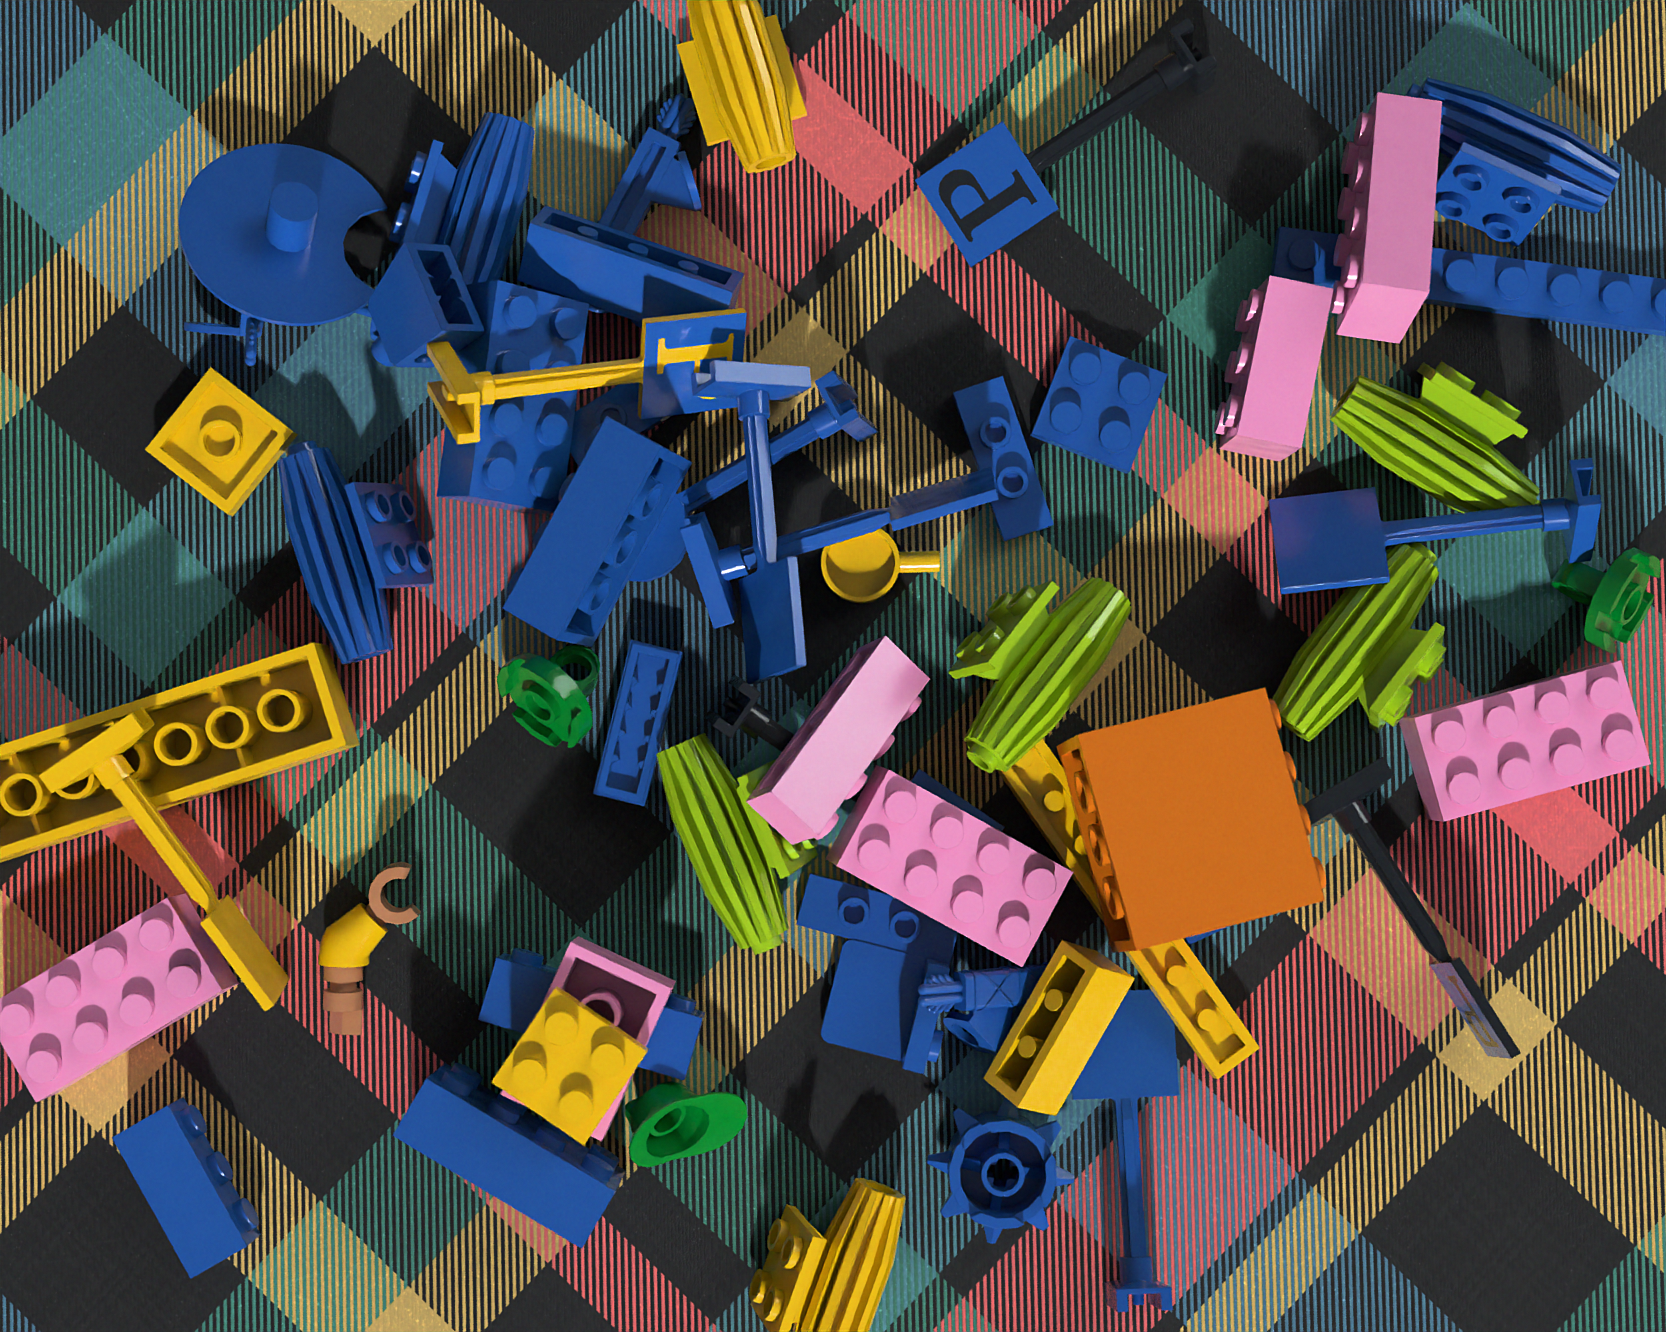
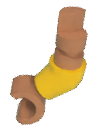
(348, 948)

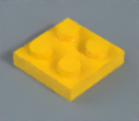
(221, 442)
(570, 1065)

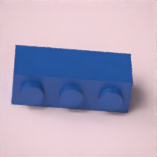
(188, 1186)

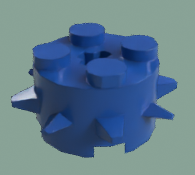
(1020, 1191)

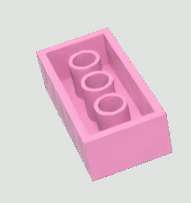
(1387, 218)
(1524, 741)
(949, 865)
(111, 996)

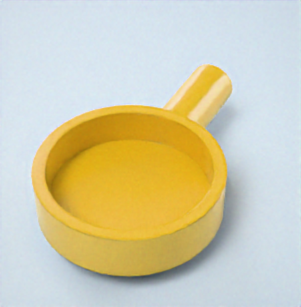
(869, 565)

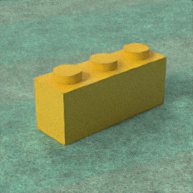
(1058, 1028)

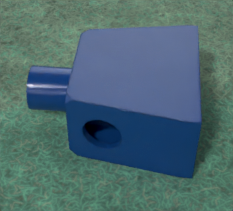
(419, 304)

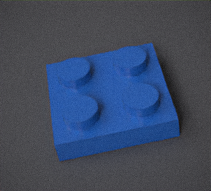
(1098, 405)

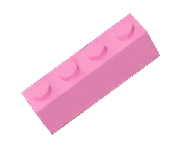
(839, 742)

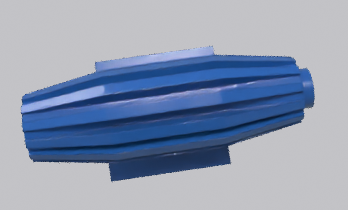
(1510, 163)
(473, 205)
(350, 548)

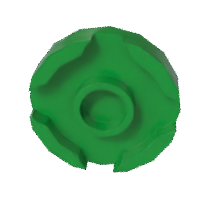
(1614, 598)
(547, 698)

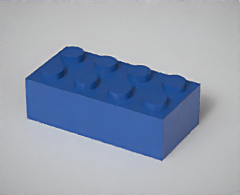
(523, 437)
(596, 534)
(510, 1152)

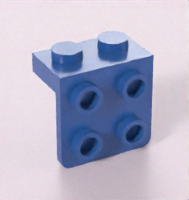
(877, 1005)

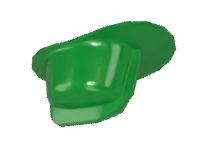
(678, 1124)

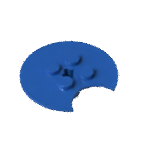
(271, 233)

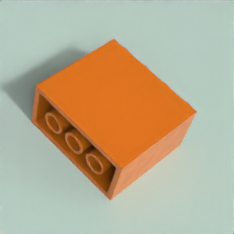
(1191, 821)

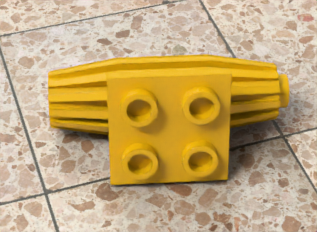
(742, 81)
(830, 1278)

